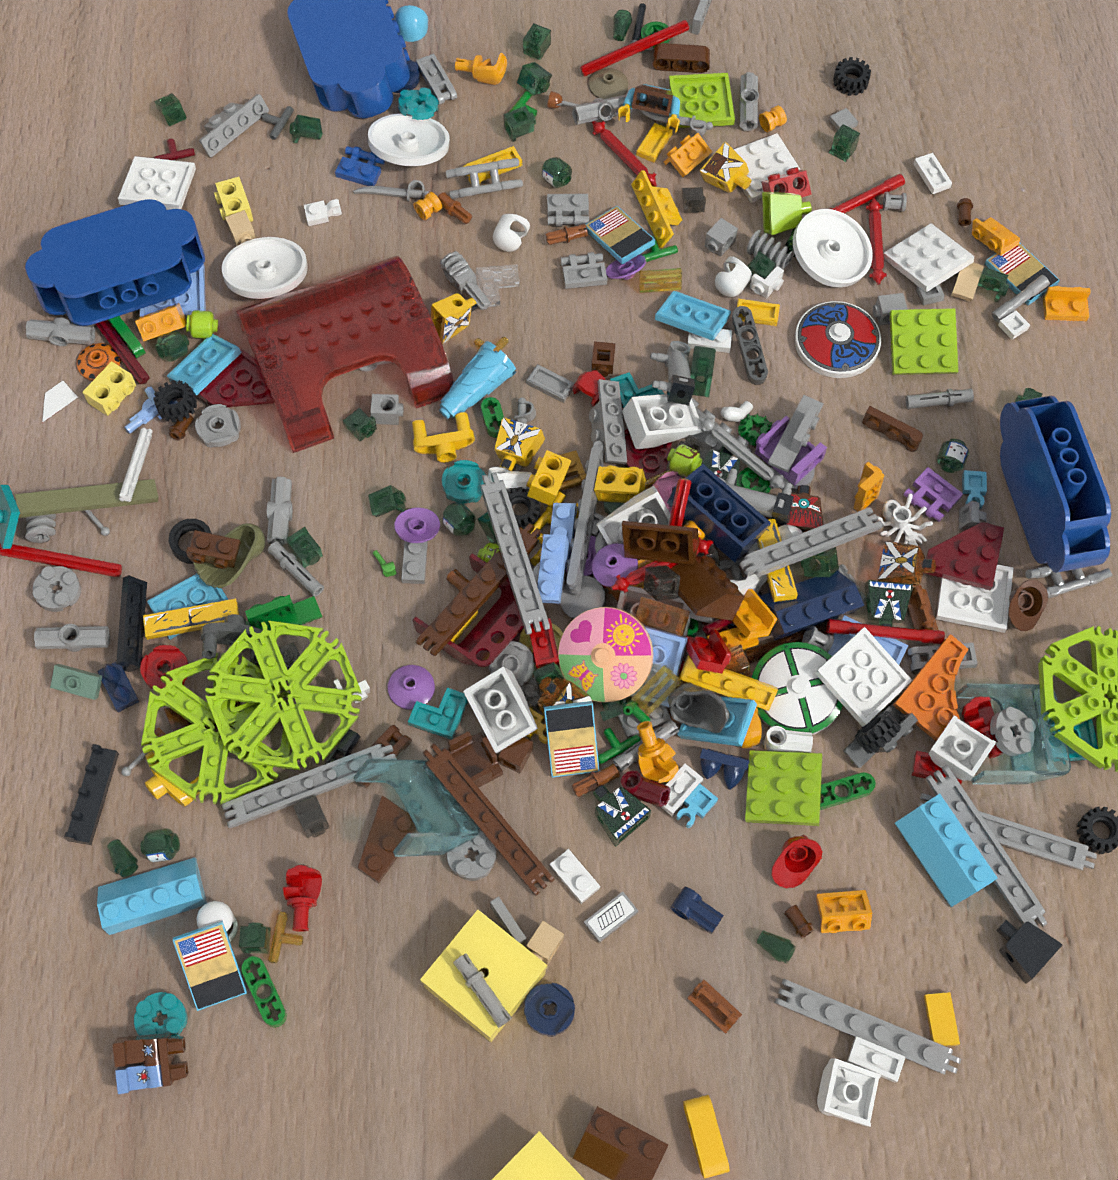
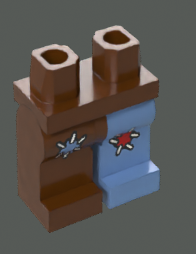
(148, 1061)

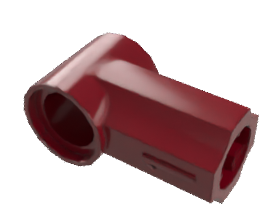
(645, 789)

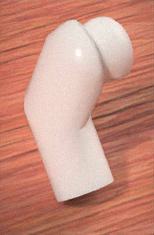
(736, 414)

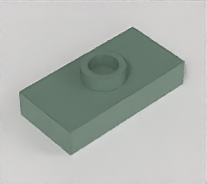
(76, 681)

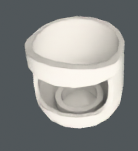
(506, 238)
(733, 282)
(215, 912)

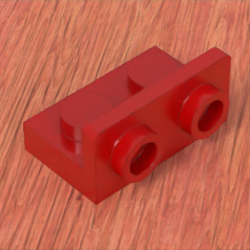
(709, 654)

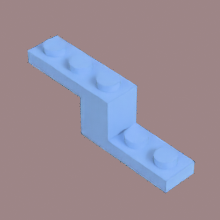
(556, 552)

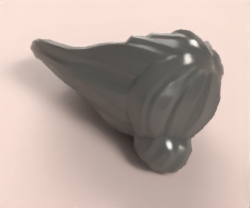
(698, 708)

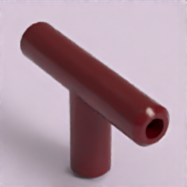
(174, 154)
(716, 625)

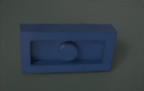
(118, 686)
(733, 766)

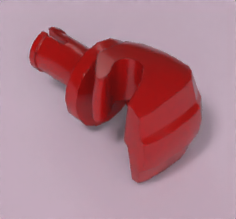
(588, 384)
(978, 715)
(302, 893)

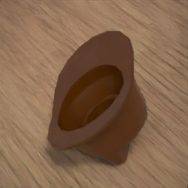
(1027, 604)

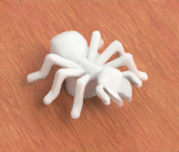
(899, 517)

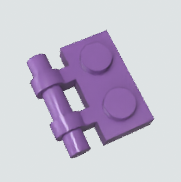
(938, 490)

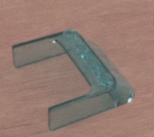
(1048, 754)
(432, 809)

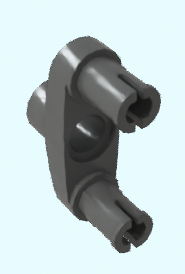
(225, 633)

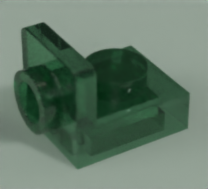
(171, 109)
(305, 127)
(761, 265)
(994, 281)
(360, 424)
(387, 500)
(552, 671)
(613, 709)

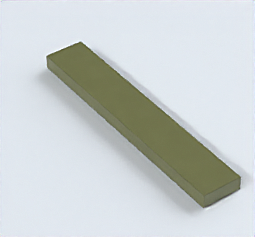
(83, 498)

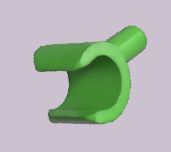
(387, 568)

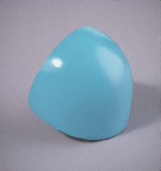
(412, 23)

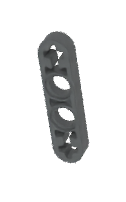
(747, 345)

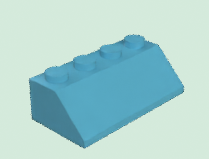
(945, 850)
(150, 896)

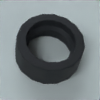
(179, 530)

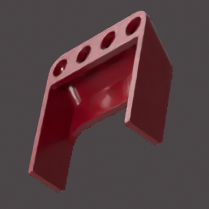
(491, 632)

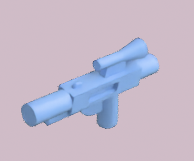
(147, 413)

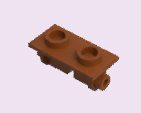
(921, 610)
(714, 1006)

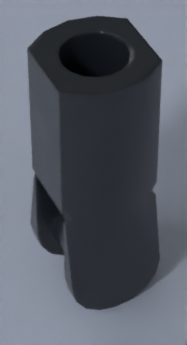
(344, 746)

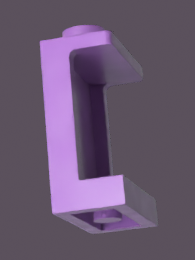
(805, 461)

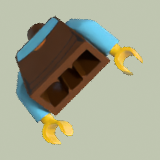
(653, 100)

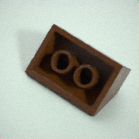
(660, 542)
(708, 589)
(619, 1148)

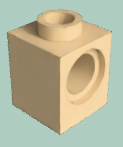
(240, 227)
(545, 942)

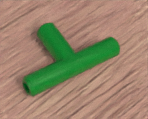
(522, 102)
(659, 253)
(632, 708)
(617, 747)

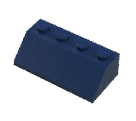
(722, 514)
(816, 603)

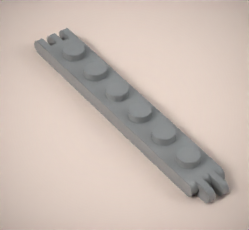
(584, 523)
(810, 543)
(514, 554)
(301, 786)
(1036, 842)
(1009, 880)
(867, 1027)

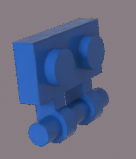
(357, 171)

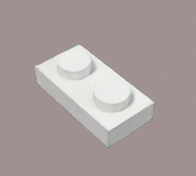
(932, 173)
(721, 343)
(681, 787)
(574, 876)
(876, 1059)

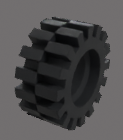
(855, 68)
(177, 410)
(532, 504)
(878, 732)
(1088, 836)

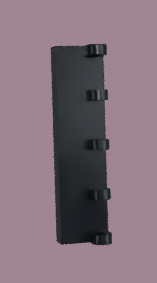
(131, 623)
(92, 795)

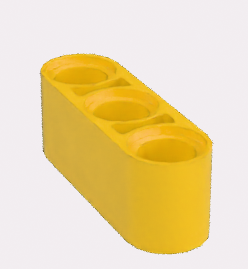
(706, 1136)

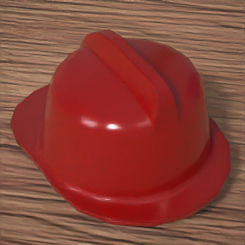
(796, 861)

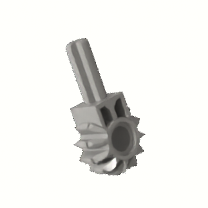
(463, 278)

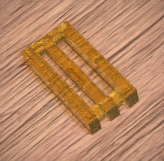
(660, 277)
(643, 703)

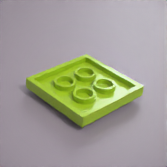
(705, 97)
(923, 341)
(784, 788)

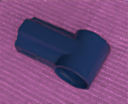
(690, 906)

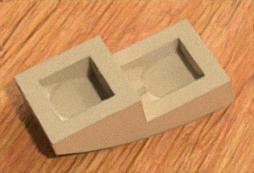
(967, 282)

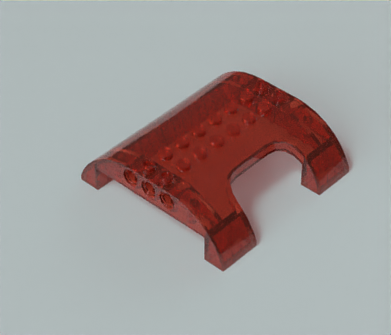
(335, 329)

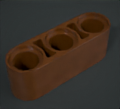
(681, 58)

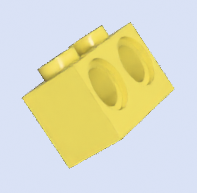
(232, 198)
(106, 385)

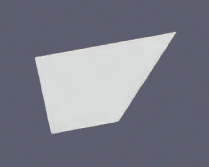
(56, 399)

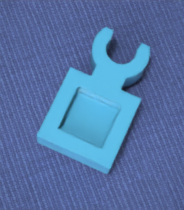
(975, 485)
(698, 803)

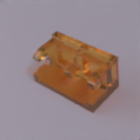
(662, 616)

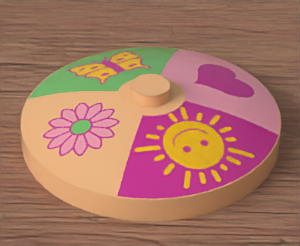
(606, 653)

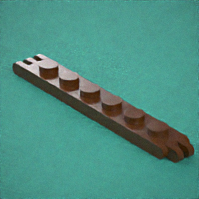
(472, 597)
(487, 818)

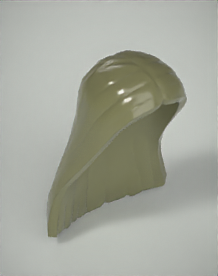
(251, 546)

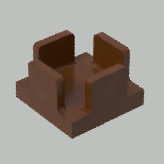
(475, 757)

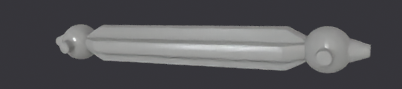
(741, 453)

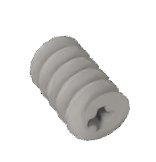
(773, 252)
(40, 528)

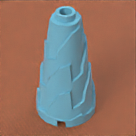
(479, 377)

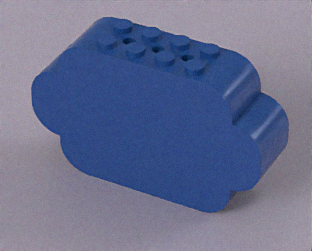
(351, 53)
(116, 262)
(1055, 483)

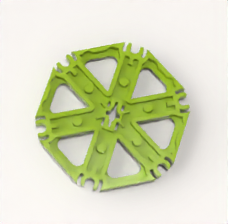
(1092, 687)
(261, 692)
(197, 736)

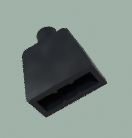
(1027, 948)

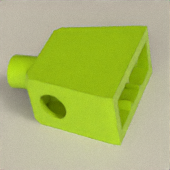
(782, 211)

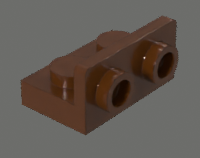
(213, 549)

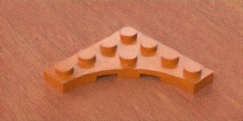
(932, 691)

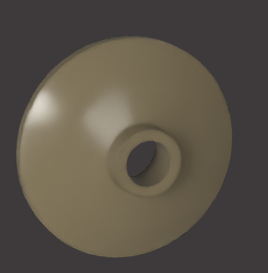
(608, 83)

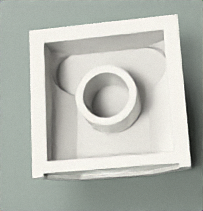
(961, 749)
(847, 1092)

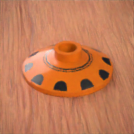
(91, 367)

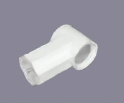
(512, 479)
(789, 740)

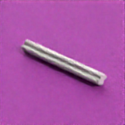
(135, 465)

